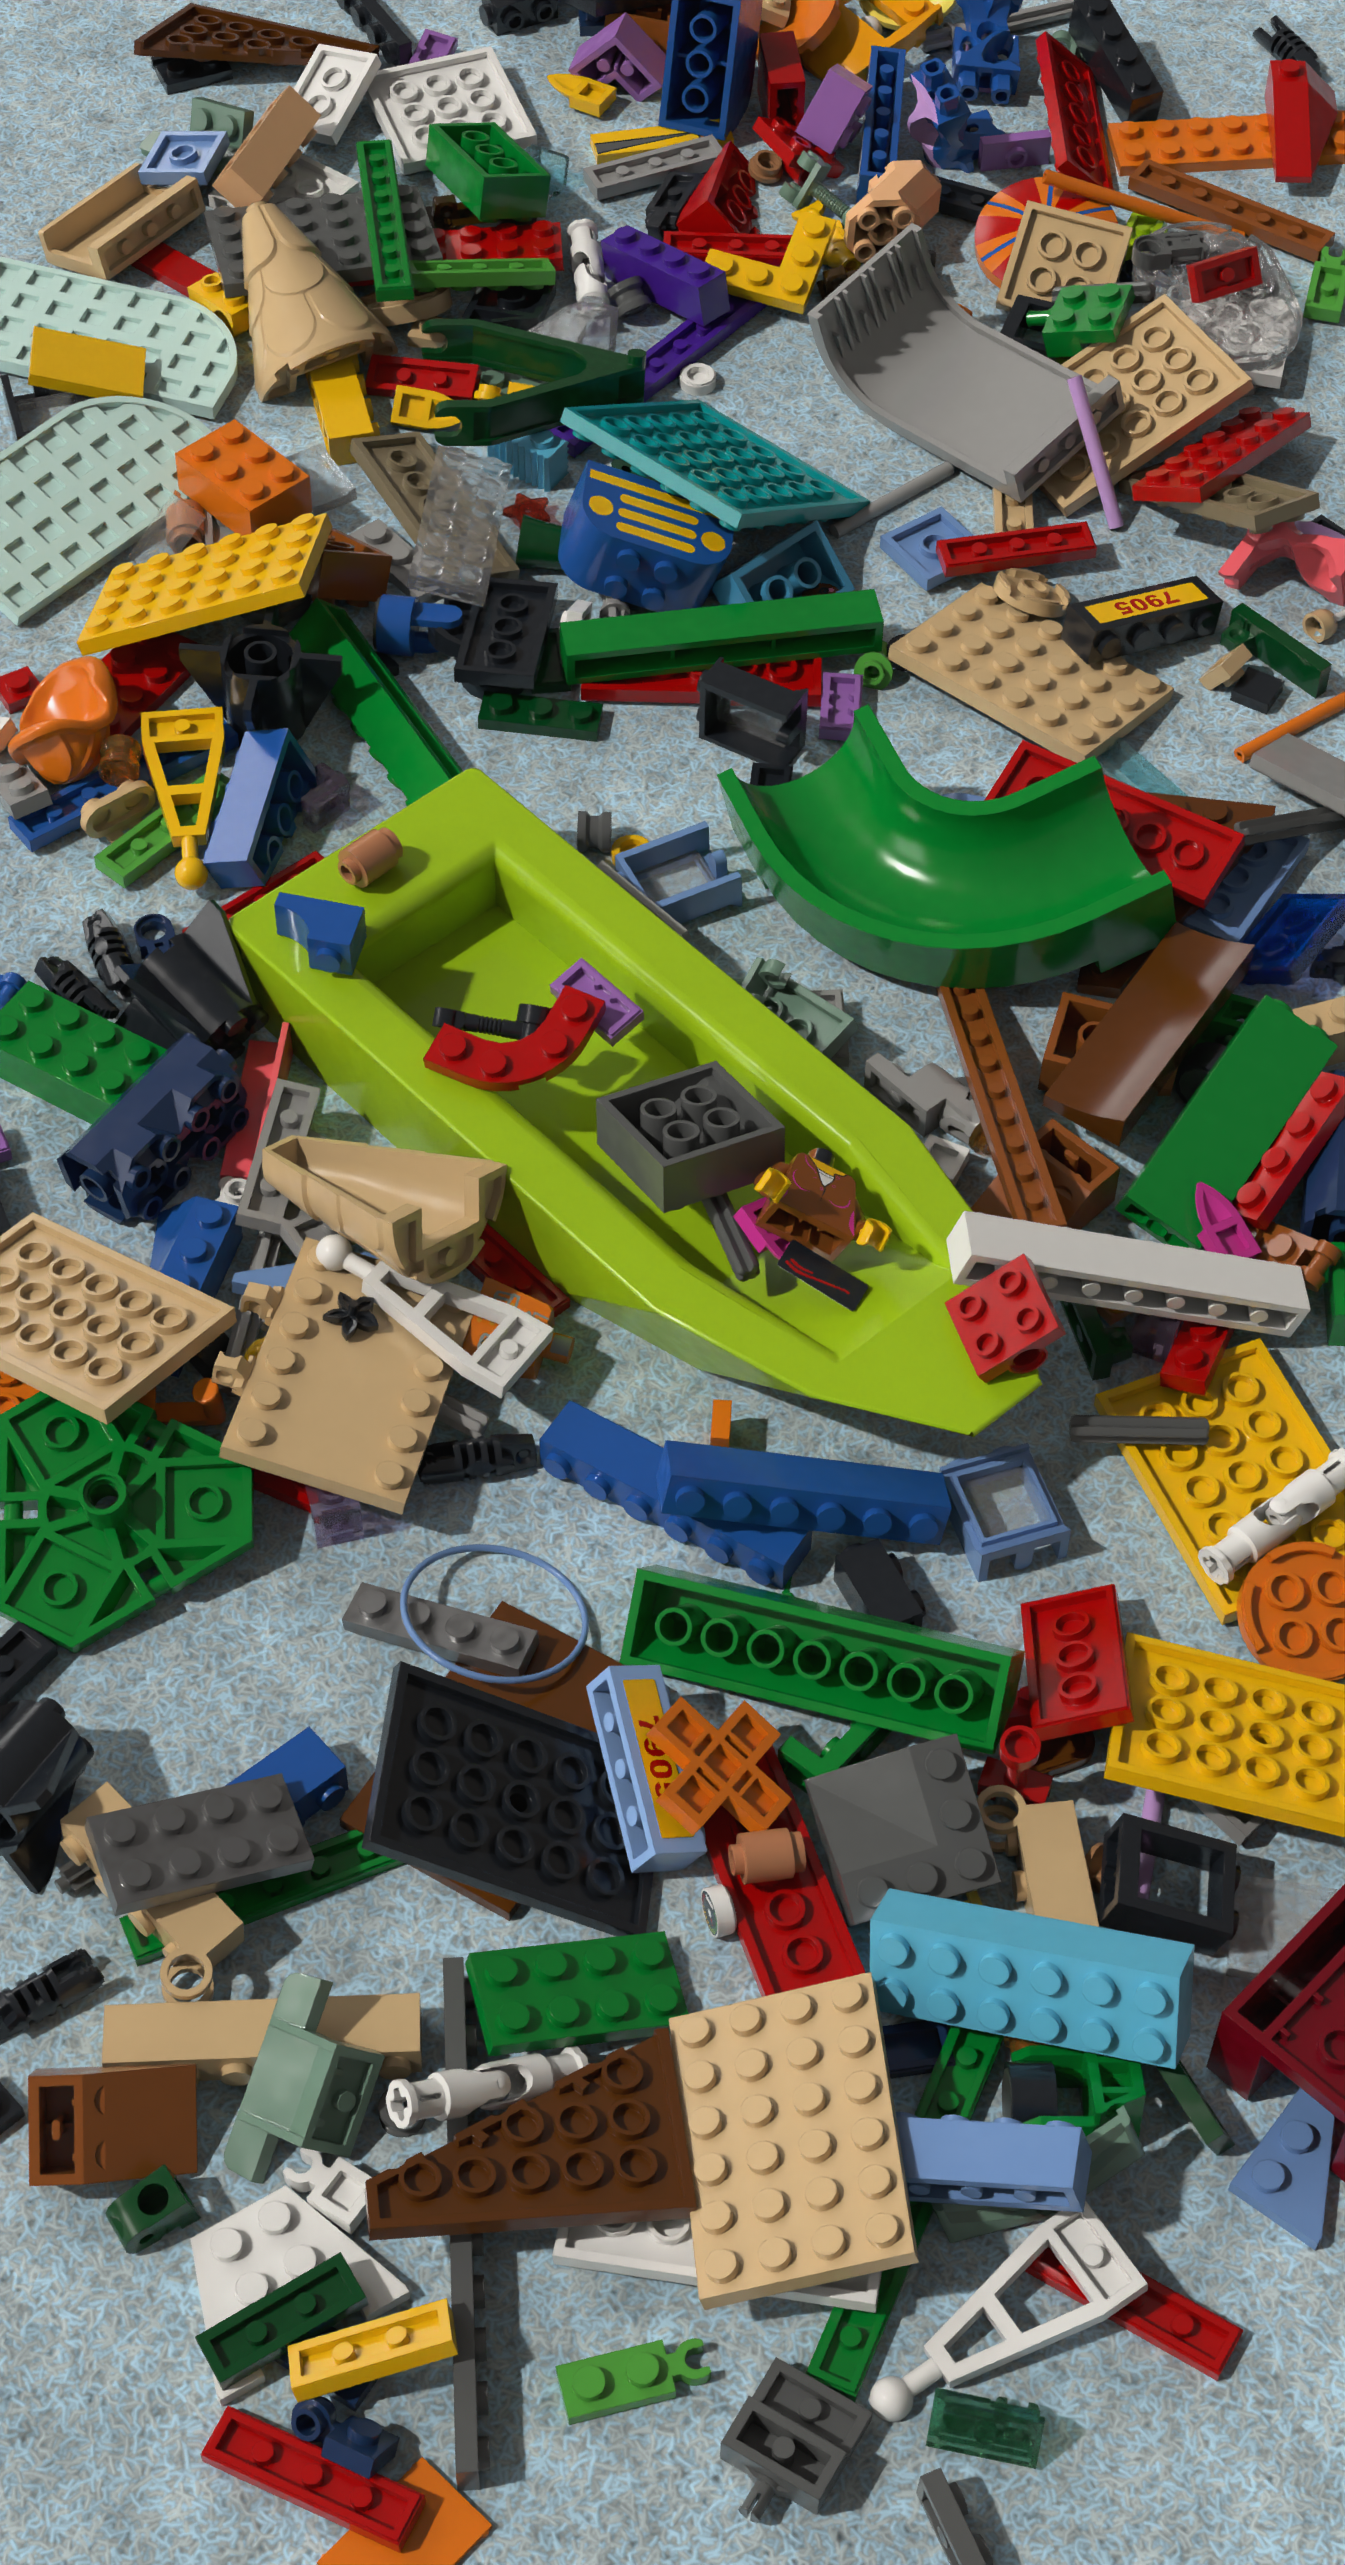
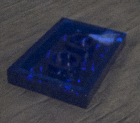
(1293, 936)

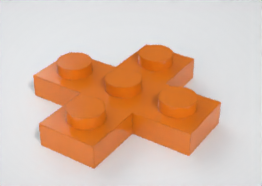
(718, 1767)

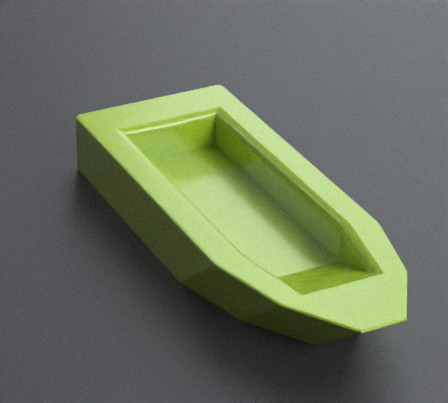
(487, 920)

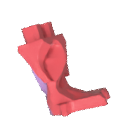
(1314, 548)

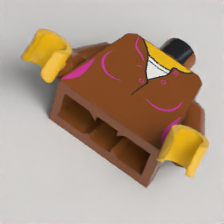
(816, 1206)

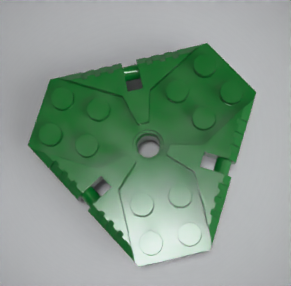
(79, 1564)

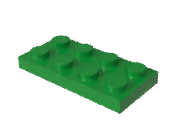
(574, 1992)

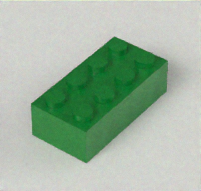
(488, 171)
(69, 1052)

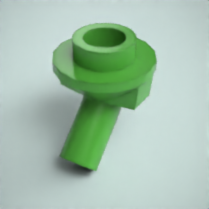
(875, 668)

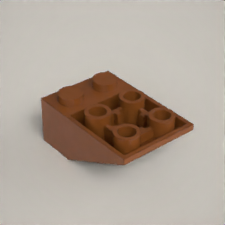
(1079, 1173)
(111, 2123)

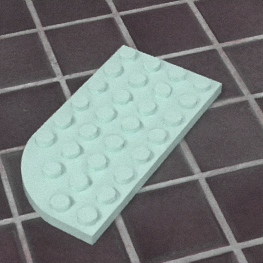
(187, 346)
(83, 493)

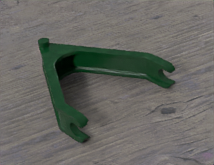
(574, 372)

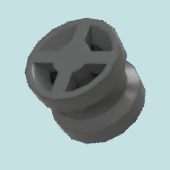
(629, 297)
(594, 831)

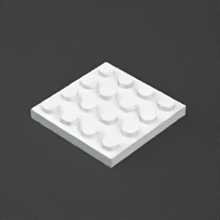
(444, 90)

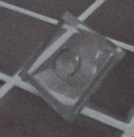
(584, 322)

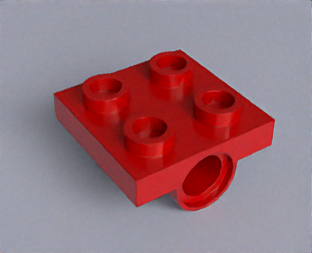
(789, 145)
(1006, 1320)

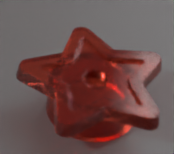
(524, 503)

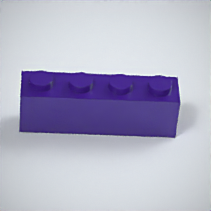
(667, 274)

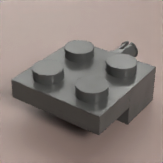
(792, 2439)

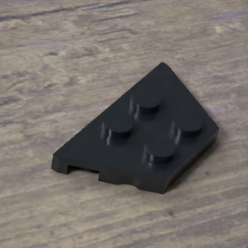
(511, 307)

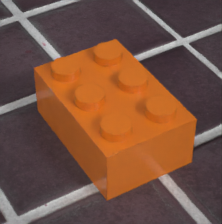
(242, 479)

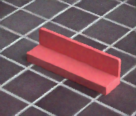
(262, 1067)

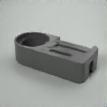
(1170, 249)

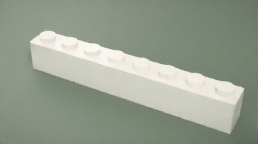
(1134, 1274)

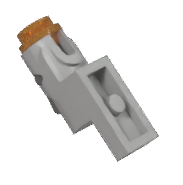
(927, 1100)

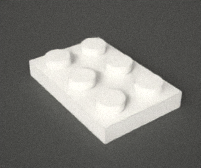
(335, 86)

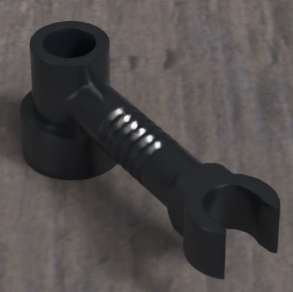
(528, 1020)

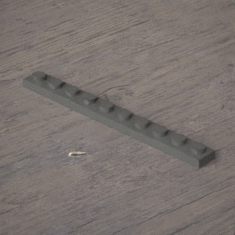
(467, 2289)

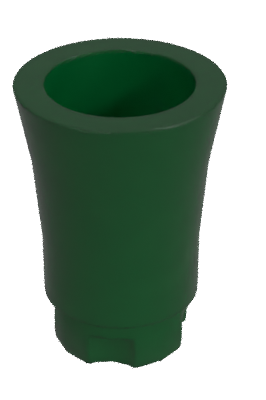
(538, 544)

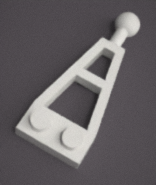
(498, 1359)
(1090, 2259)

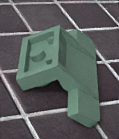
(214, 116)
(301, 2085)

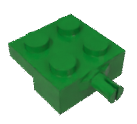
(1083, 317)

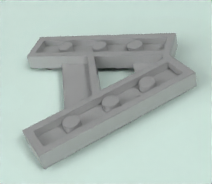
(263, 1206)

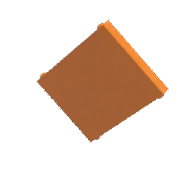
(440, 2536)

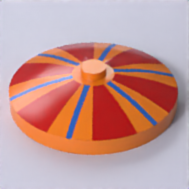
(1003, 213)

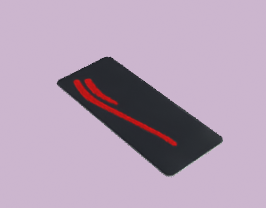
(822, 1275)

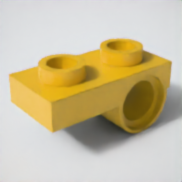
(230, 310)

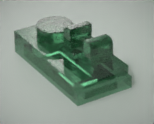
(985, 2428)

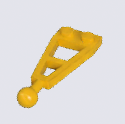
(180, 732)

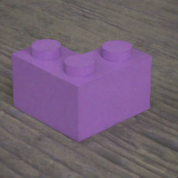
(623, 54)
(835, 110)

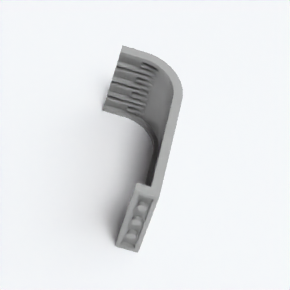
(947, 378)

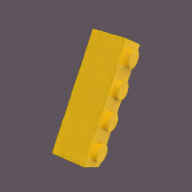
(341, 407)

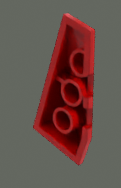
(1299, 119)
(722, 197)

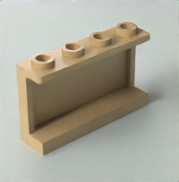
(119, 224)

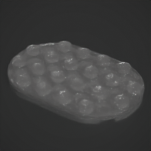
(1249, 325)

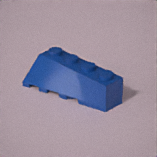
(258, 808)
(196, 1244)

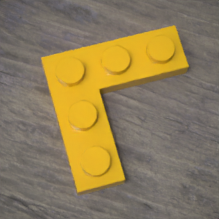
(792, 282)

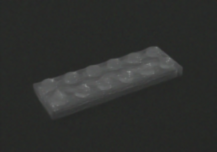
(460, 526)

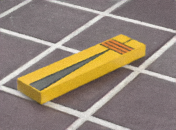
(625, 143)

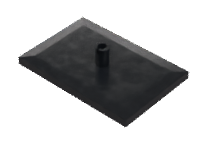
(502, 1803)

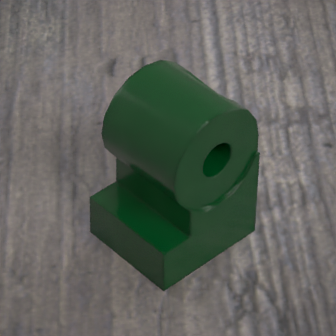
(151, 2210)

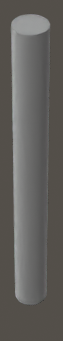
(892, 499)

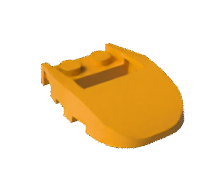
(852, 37)

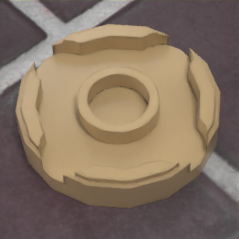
(1031, 593)

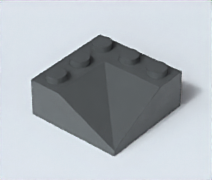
(689, 1135)
(903, 1827)

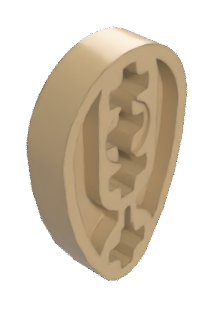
(405, 311)

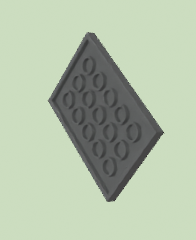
(333, 224)

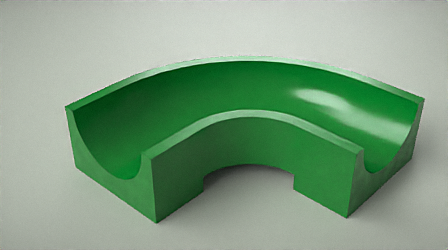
(946, 883)

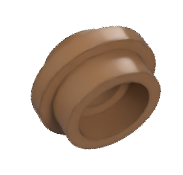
(766, 167)

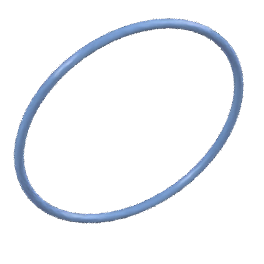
(479, 1676)

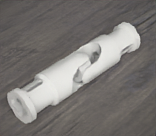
(587, 260)
(1285, 1513)
(460, 2091)

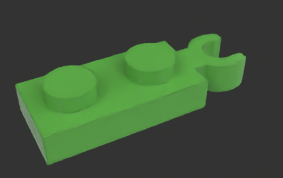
(1326, 288)
(627, 2379)

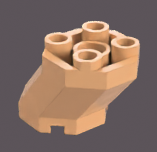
(893, 201)

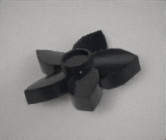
(353, 1315)

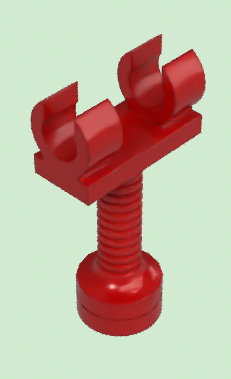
(1018, 1753)

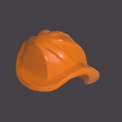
(67, 721)

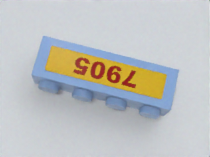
(625, 1708)

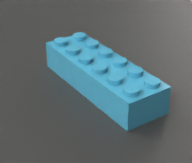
(1032, 1977)

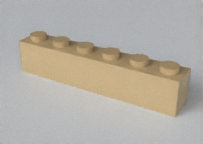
(229, 2033)

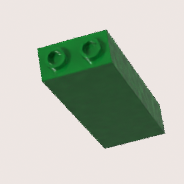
(1228, 1121)

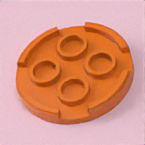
(810, 21)
(1296, 1610)

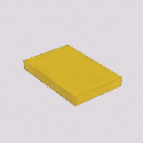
(85, 365)

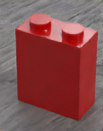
(780, 77)

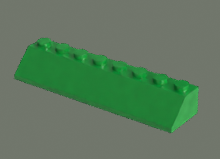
(821, 1657)

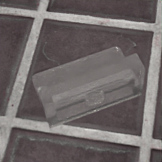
(168, 530)

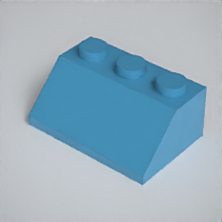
(785, 570)

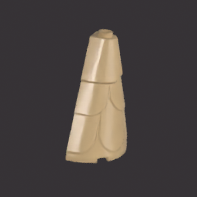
(299, 305)
(398, 1204)

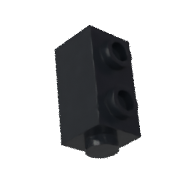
(512, 15)
(875, 1584)

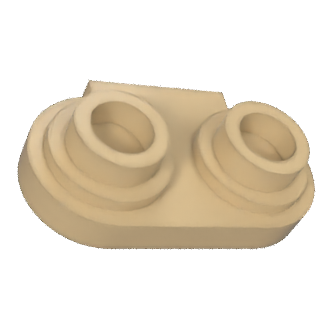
(117, 810)

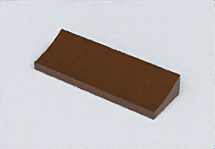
(1148, 1032)

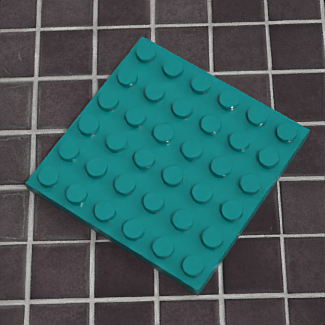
(714, 463)

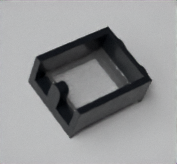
(34, 409)
(751, 715)

